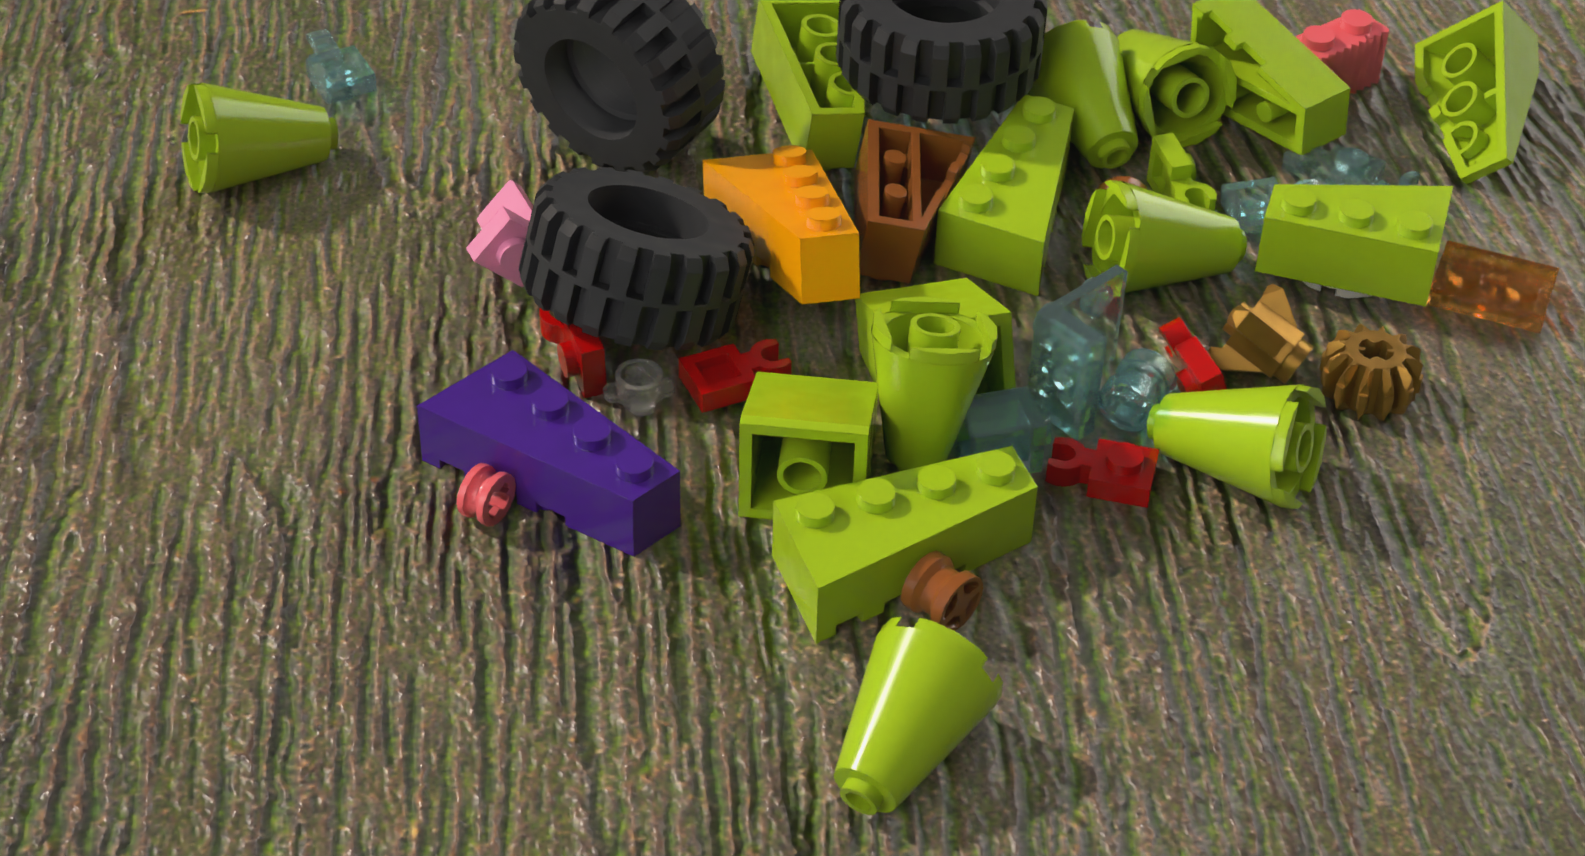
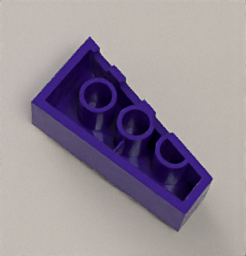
(556, 450)

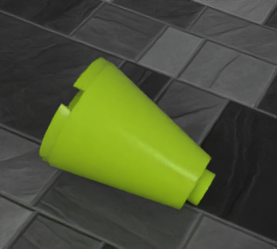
(1087, 72)
(1177, 84)
(249, 136)
(1158, 237)
(927, 375)
(1245, 437)
(911, 712)

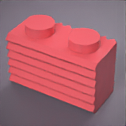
(1350, 47)

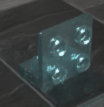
(1071, 348)

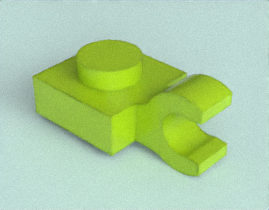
(1174, 173)

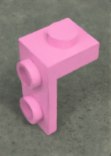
(503, 232)

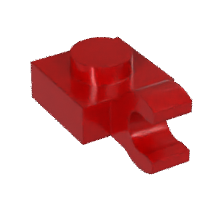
(578, 354)

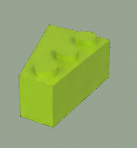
(1280, 82)
(1356, 237)

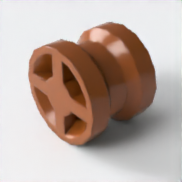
(942, 591)

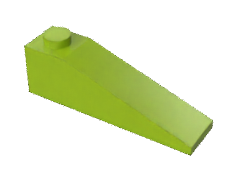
(1480, 87)

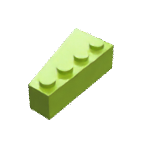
(799, 65)
(1008, 199)
(858, 541)

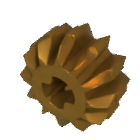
(1371, 372)

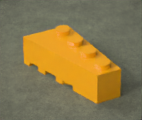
(793, 220)

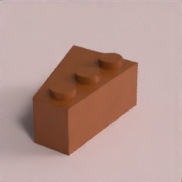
(897, 194)

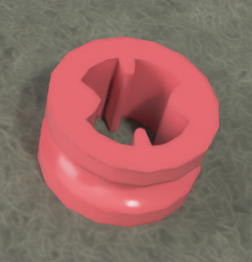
(486, 494)

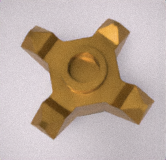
(1263, 338)

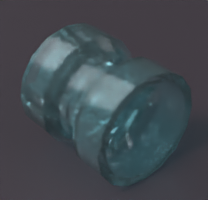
(1135, 387)

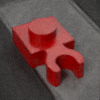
(1187, 353)
(726, 375)
(1112, 471)

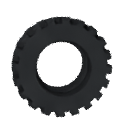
(941, 54)
(621, 76)
(636, 258)

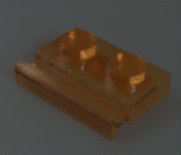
(1493, 286)

